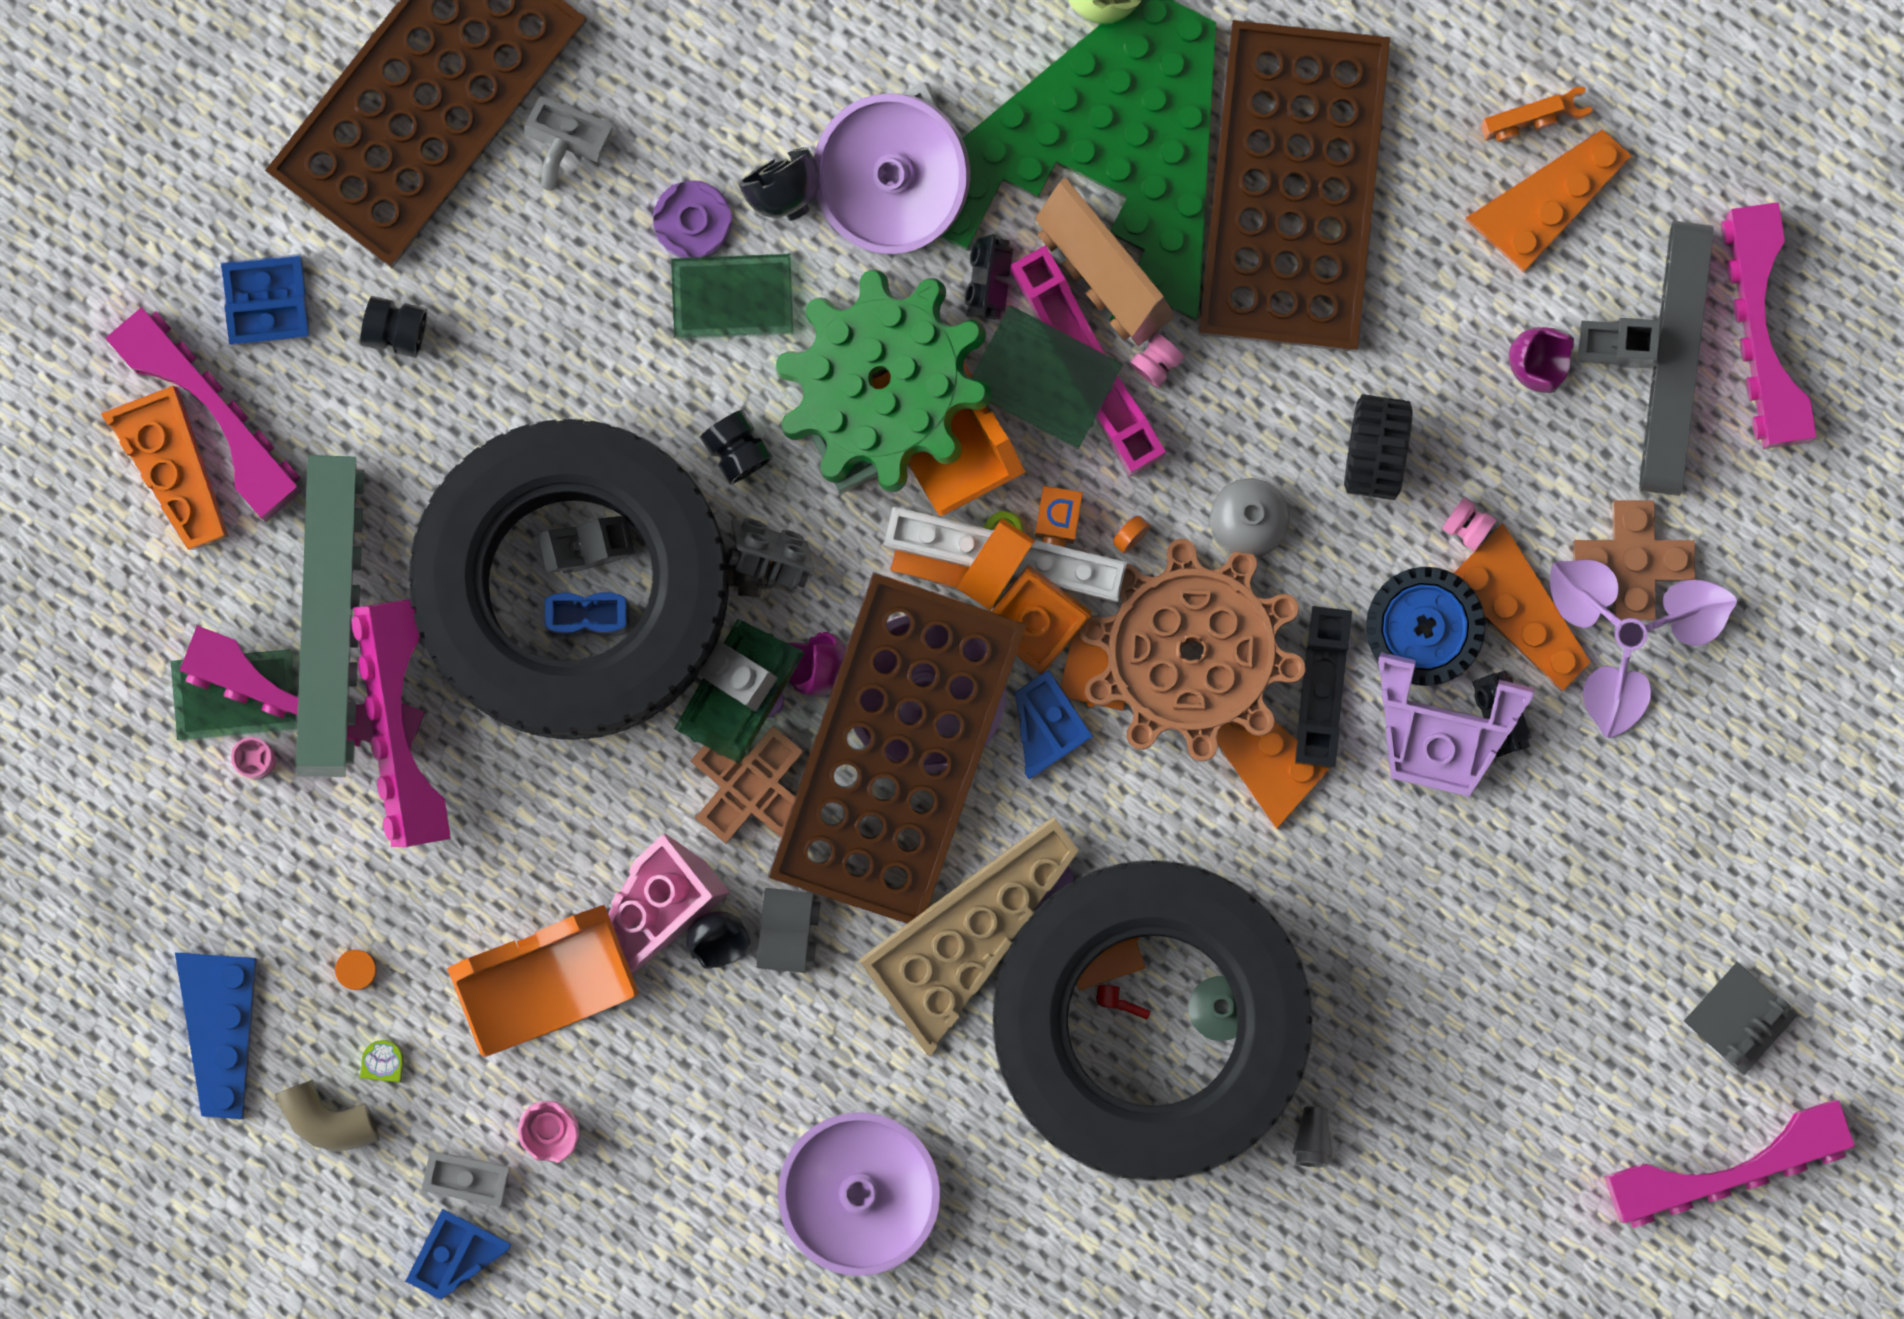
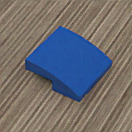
(265, 299)

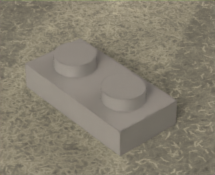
(737, 676)
(465, 1178)

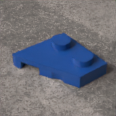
(1048, 723)
(453, 1255)

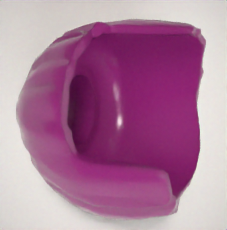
(1541, 358)
(819, 664)

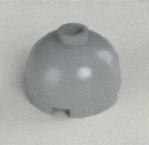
(1249, 517)

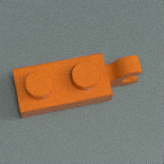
(1539, 114)

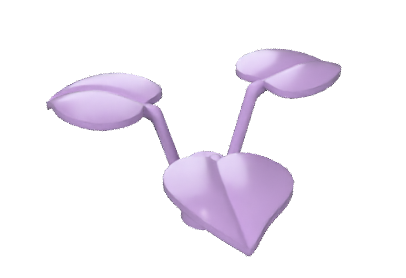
(1584, 591)

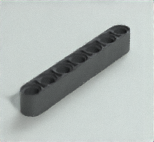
(1677, 366)

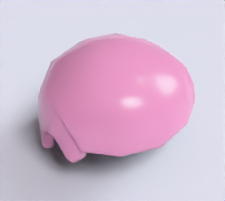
(549, 1131)

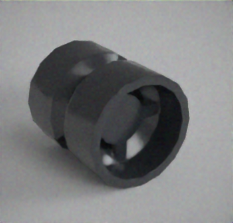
(393, 326)
(736, 447)

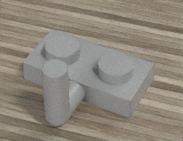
(565, 131)

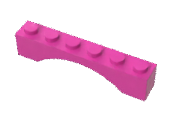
(1056, 306)
(1781, 406)
(257, 474)
(386, 642)
(223, 663)
(1807, 1137)

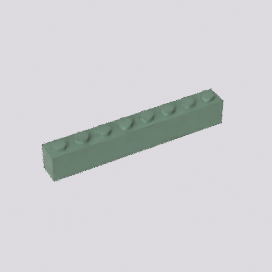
(327, 616)

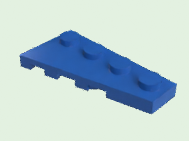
(218, 1020)

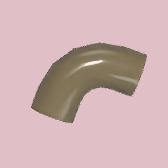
(323, 1126)

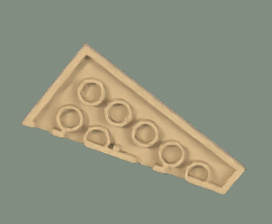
(956, 943)

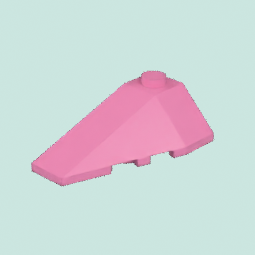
(662, 899)

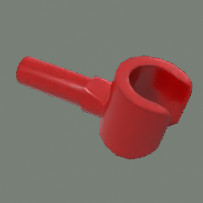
(1108, 997)

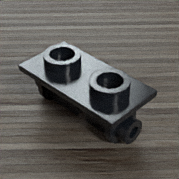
(989, 259)
(1484, 695)

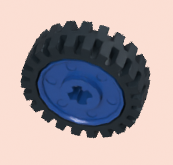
(1436, 595)

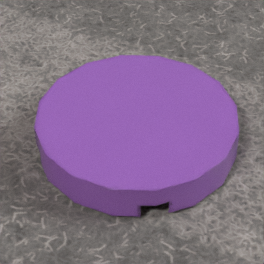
(697, 232)

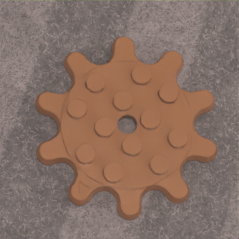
(1203, 693)

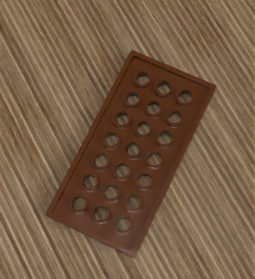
(461, 146)
(1356, 173)
(845, 712)

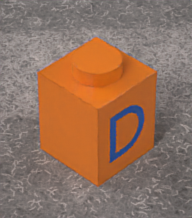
(1058, 515)

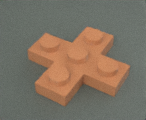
(1638, 558)
(748, 786)

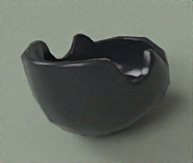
(717, 939)

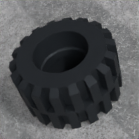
(1378, 447)

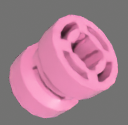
(1157, 360)
(1477, 528)
(247, 758)

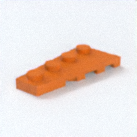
(1542, 205)
(164, 449)
(1522, 608)
(1269, 768)

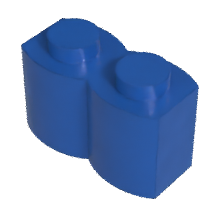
(574, 615)

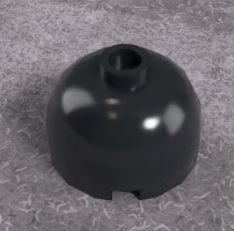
(783, 186)

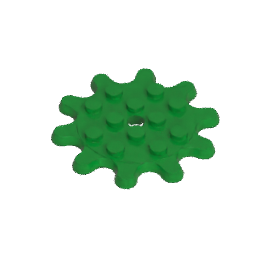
(923, 390)

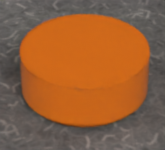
(1131, 534)
(356, 969)

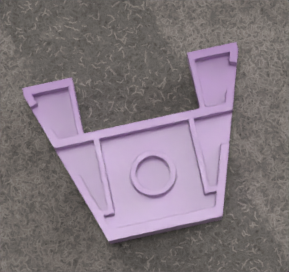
(1439, 744)

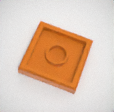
(1049, 616)

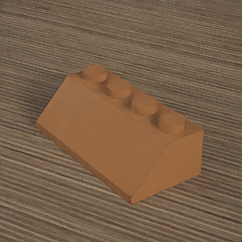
(1103, 264)

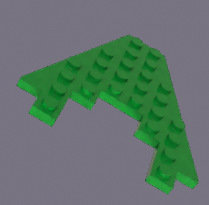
(1127, 115)

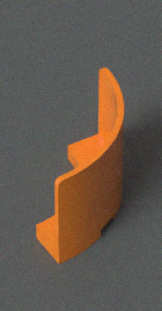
(984, 463)
(544, 982)

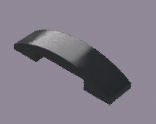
(1322, 687)

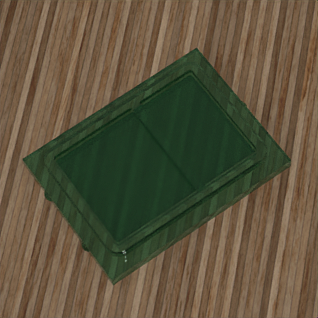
(1046, 376)
(721, 720)

